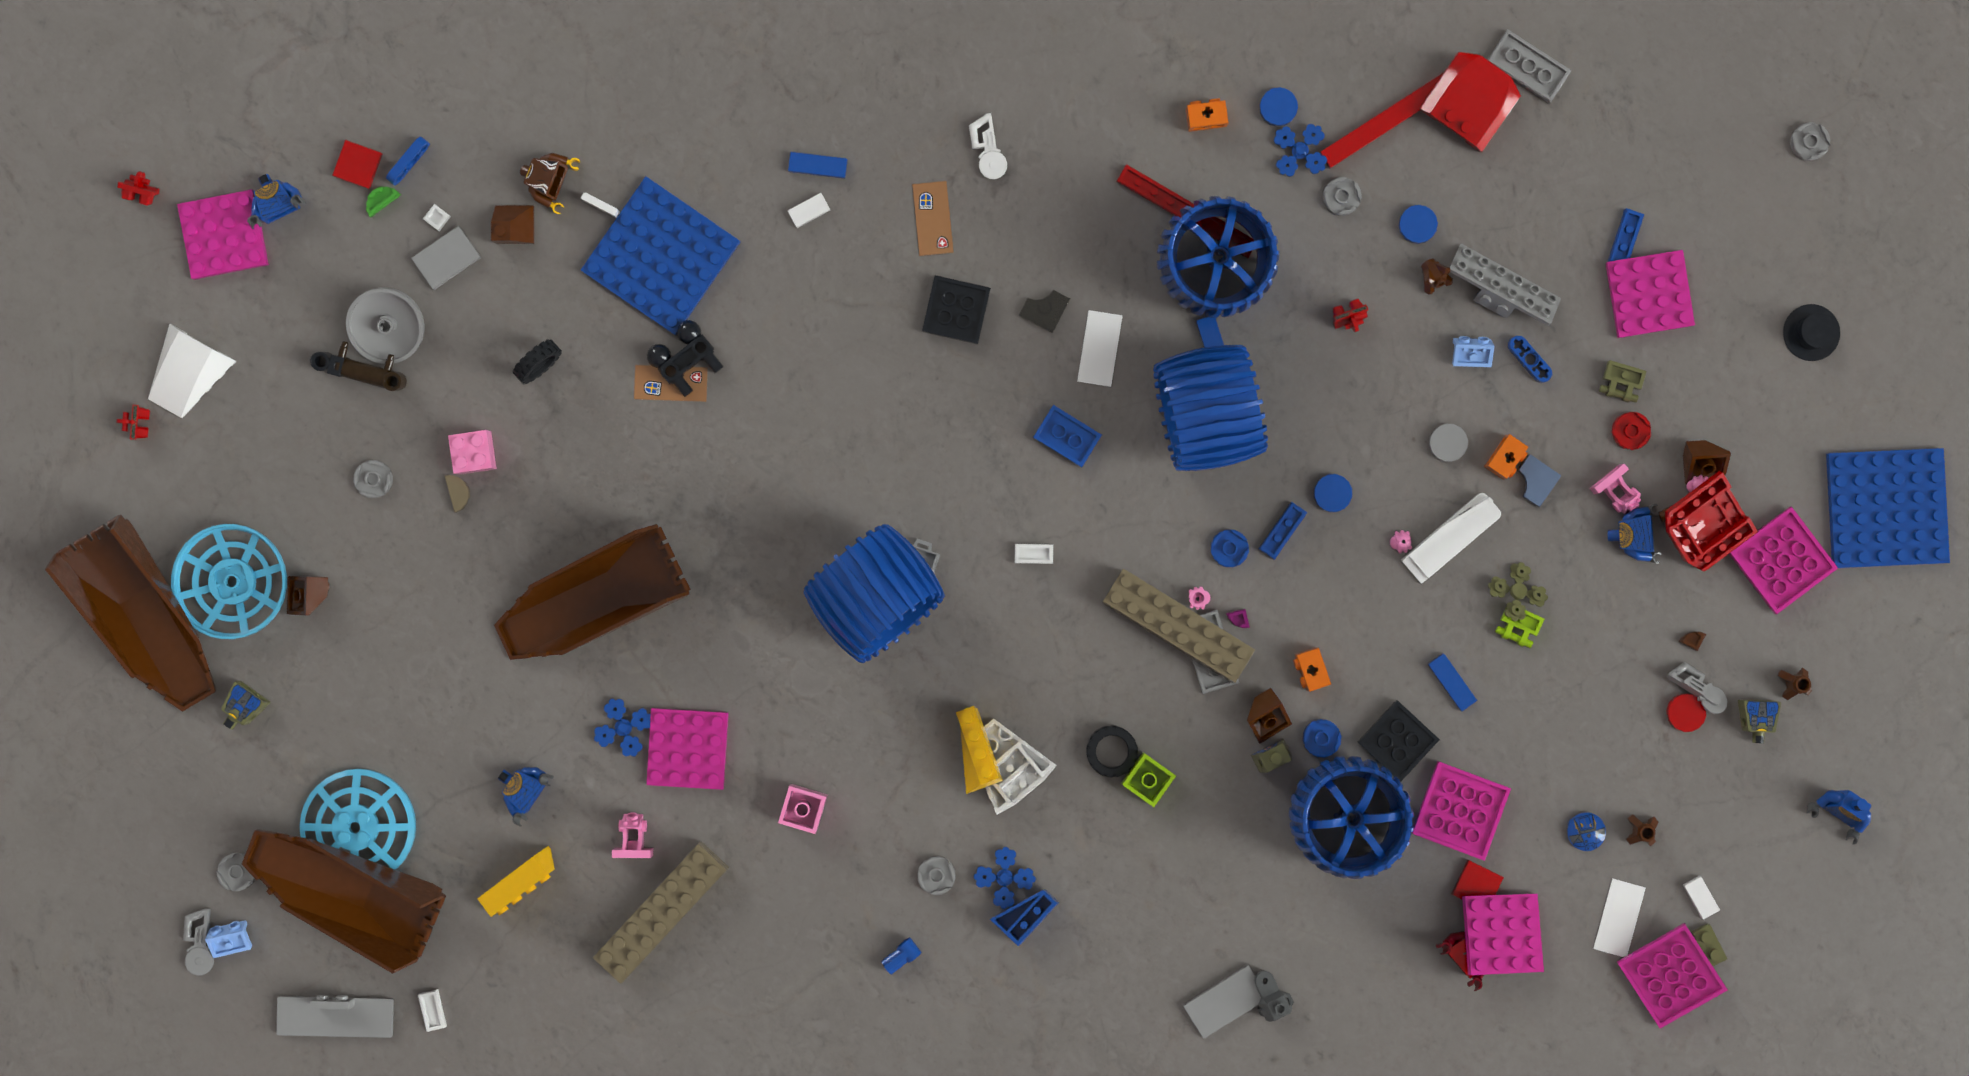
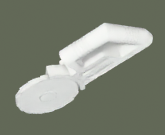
(992, 162)

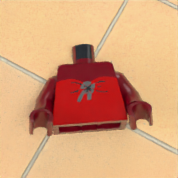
(1455, 947)

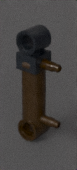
(345, 367)

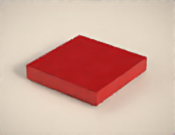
(357, 164)
(1476, 881)

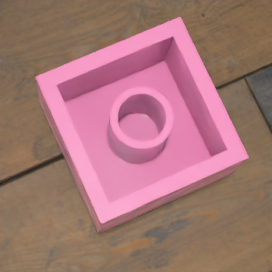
(472, 452)
(802, 808)

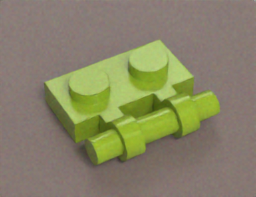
(1530, 625)

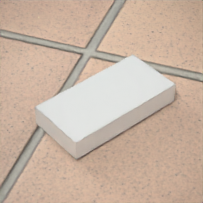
(600, 205)
(809, 210)
(1034, 553)
(1701, 897)
(432, 1010)

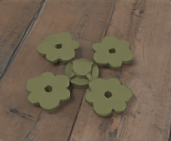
(1517, 591)

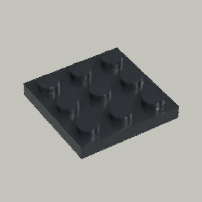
(956, 309)
(1398, 740)

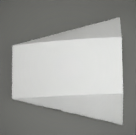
(185, 372)
(1019, 766)

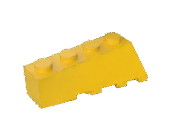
(978, 757)
(516, 883)

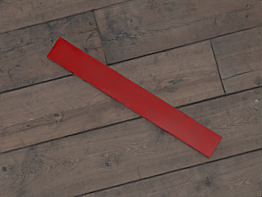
(1378, 125)
(1174, 203)

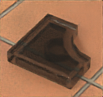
(1045, 311)

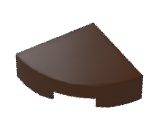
(1693, 640)

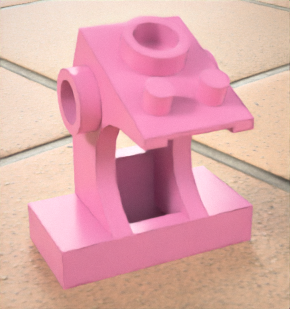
(1628, 501)
(632, 848)

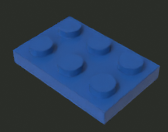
(1067, 436)

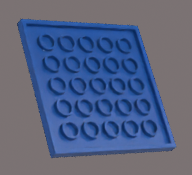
(660, 255)
(1888, 508)

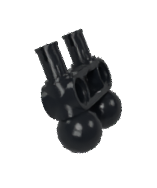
(690, 334)

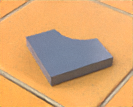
(1538, 480)

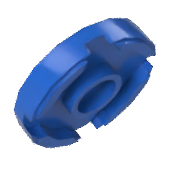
(1278, 106)
(1418, 224)
(1333, 493)
(1229, 548)
(1321, 738)

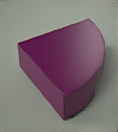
(1239, 618)

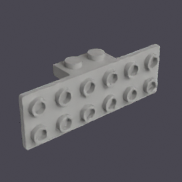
(1503, 289)
(335, 1016)

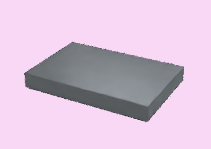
(446, 257)

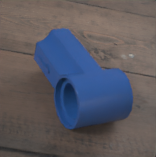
(905, 952)

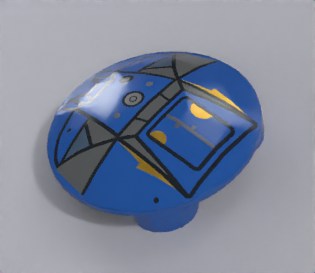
(1586, 831)

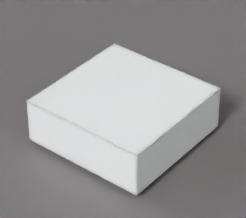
(436, 217)

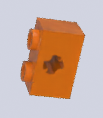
(1217, 118)
(1497, 462)
(1314, 659)

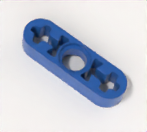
(407, 161)
(1524, 344)

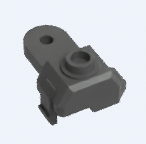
(1273, 1001)

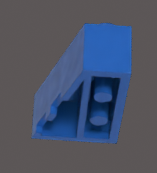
(1024, 917)

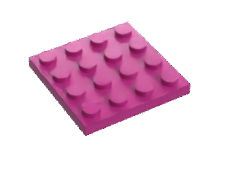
(219, 235)
(1650, 293)
(1783, 560)
(687, 748)
(1461, 810)
(1502, 934)
(1672, 975)

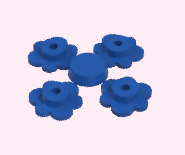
(1300, 150)
(622, 727)
(1004, 877)

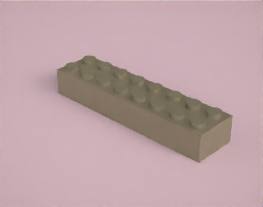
(1178, 626)
(660, 912)

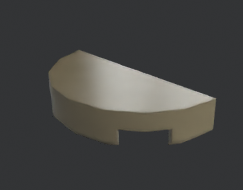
(458, 492)

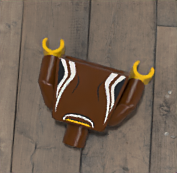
(546, 177)

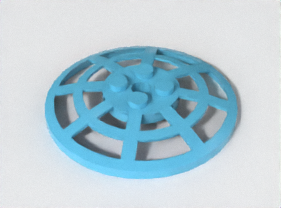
(219, 577)
(363, 815)

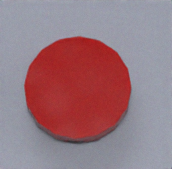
(1631, 430)
(1686, 713)

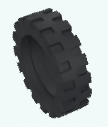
(537, 361)
(1112, 771)

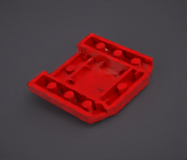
(1472, 99)
(1708, 523)

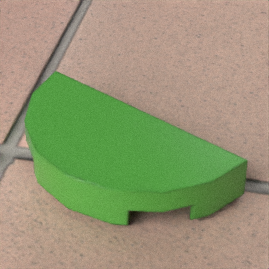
(380, 198)

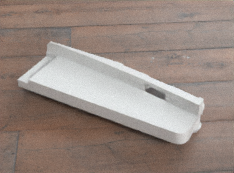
(1451, 537)

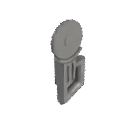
(1711, 697)
(199, 958)

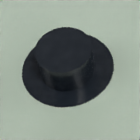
(1811, 332)

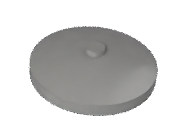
(385, 324)

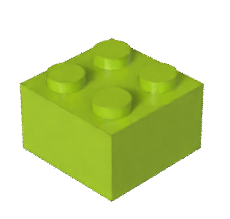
(1148, 779)

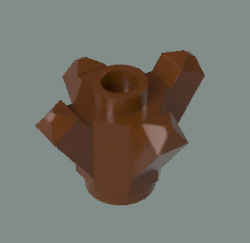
(1435, 275)
(1796, 683)
(1642, 830)

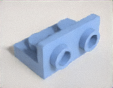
(1473, 352)
(228, 939)

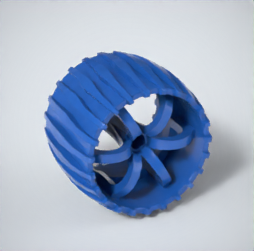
(1264, 243)
(1210, 407)
(873, 593)
(1399, 818)

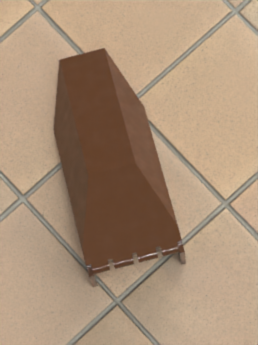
(593, 596)
(134, 611)
(347, 896)

